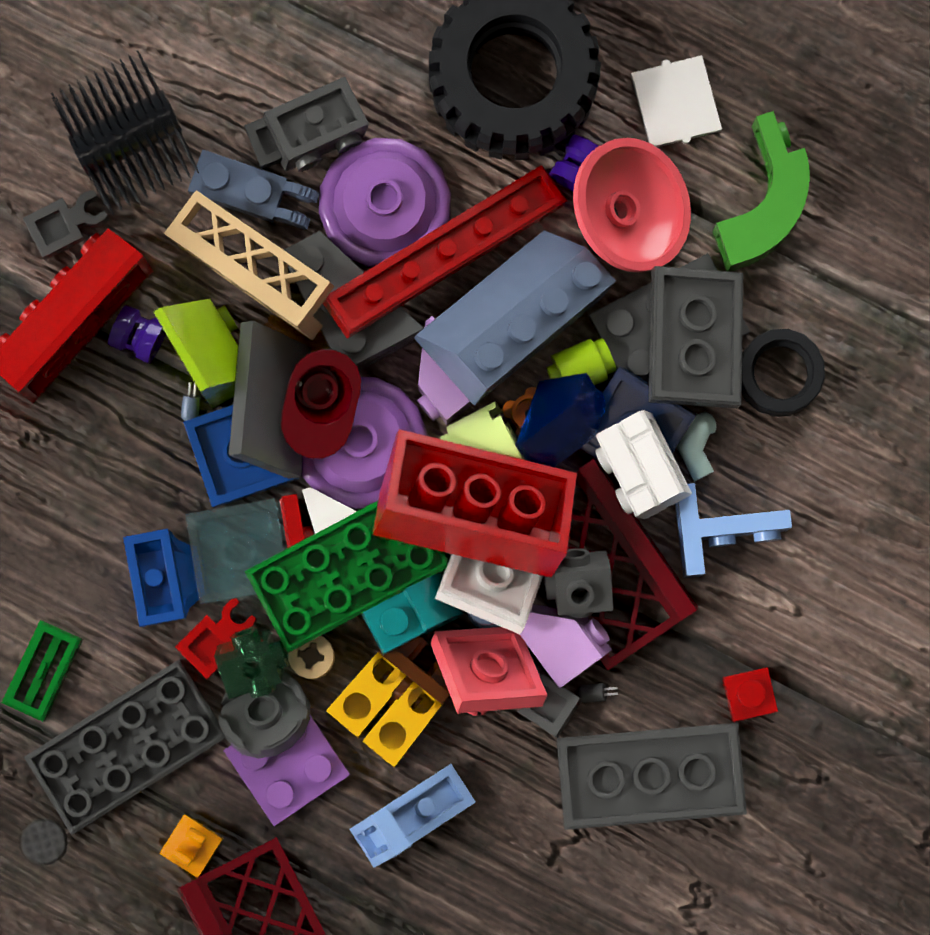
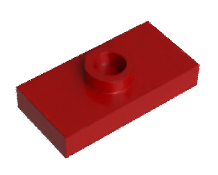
(293, 520)

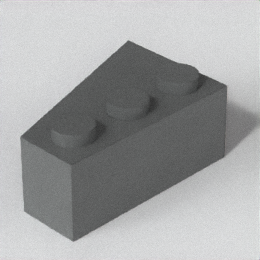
(370, 344)

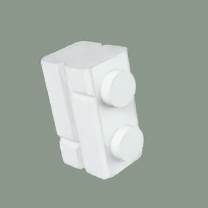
(642, 465)

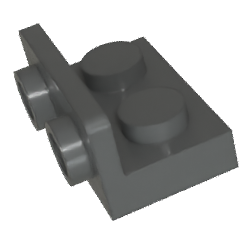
(317, 125)

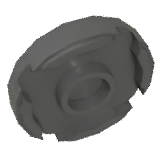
(266, 723)

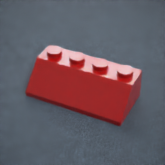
(71, 313)
(476, 504)

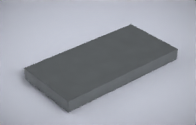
(651, 776)

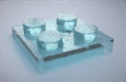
(228, 544)

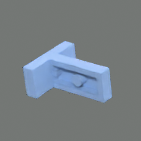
(721, 531)
(412, 816)

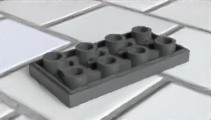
(125, 747)

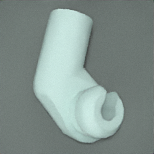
(693, 443)

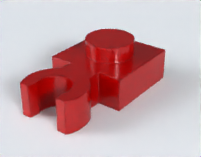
(202, 641)

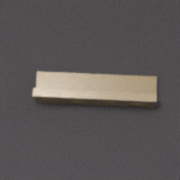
(248, 280)

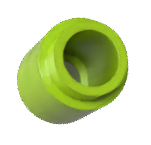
(581, 358)

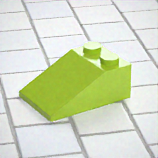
(204, 345)

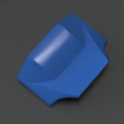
(161, 576)

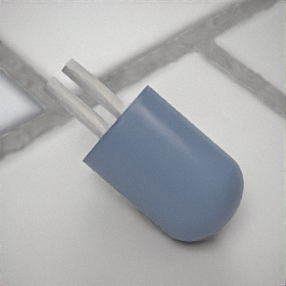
(190, 404)

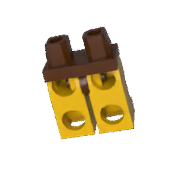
(404, 687)

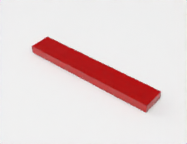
(444, 251)

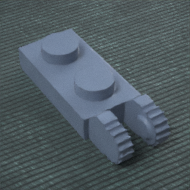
(249, 189)

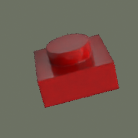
(749, 694)

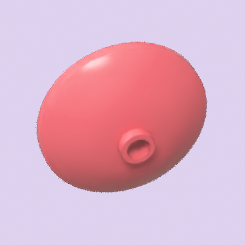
(648, 199)

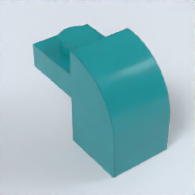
(409, 615)

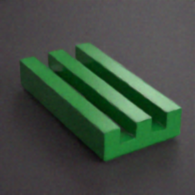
(58, 637)

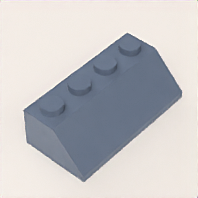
(514, 313)

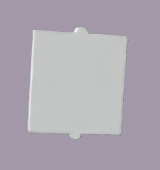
(676, 101)

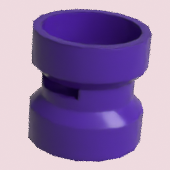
(565, 170)
(136, 334)

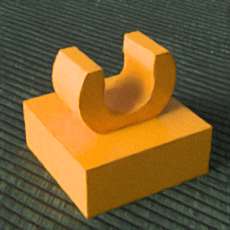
(191, 845)

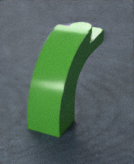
(759, 232)

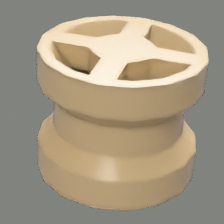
(318, 659)

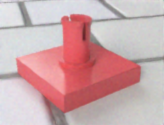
(487, 670)

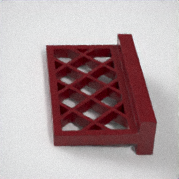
(641, 552)
(206, 910)

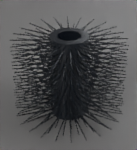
(123, 133)

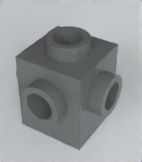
(581, 584)

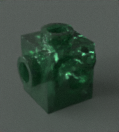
(236, 666)

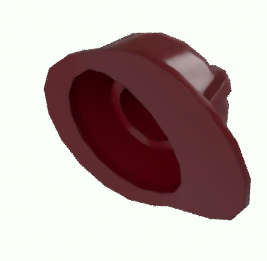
(320, 403)

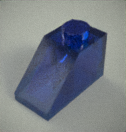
(560, 419)

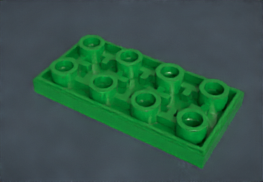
(337, 577)

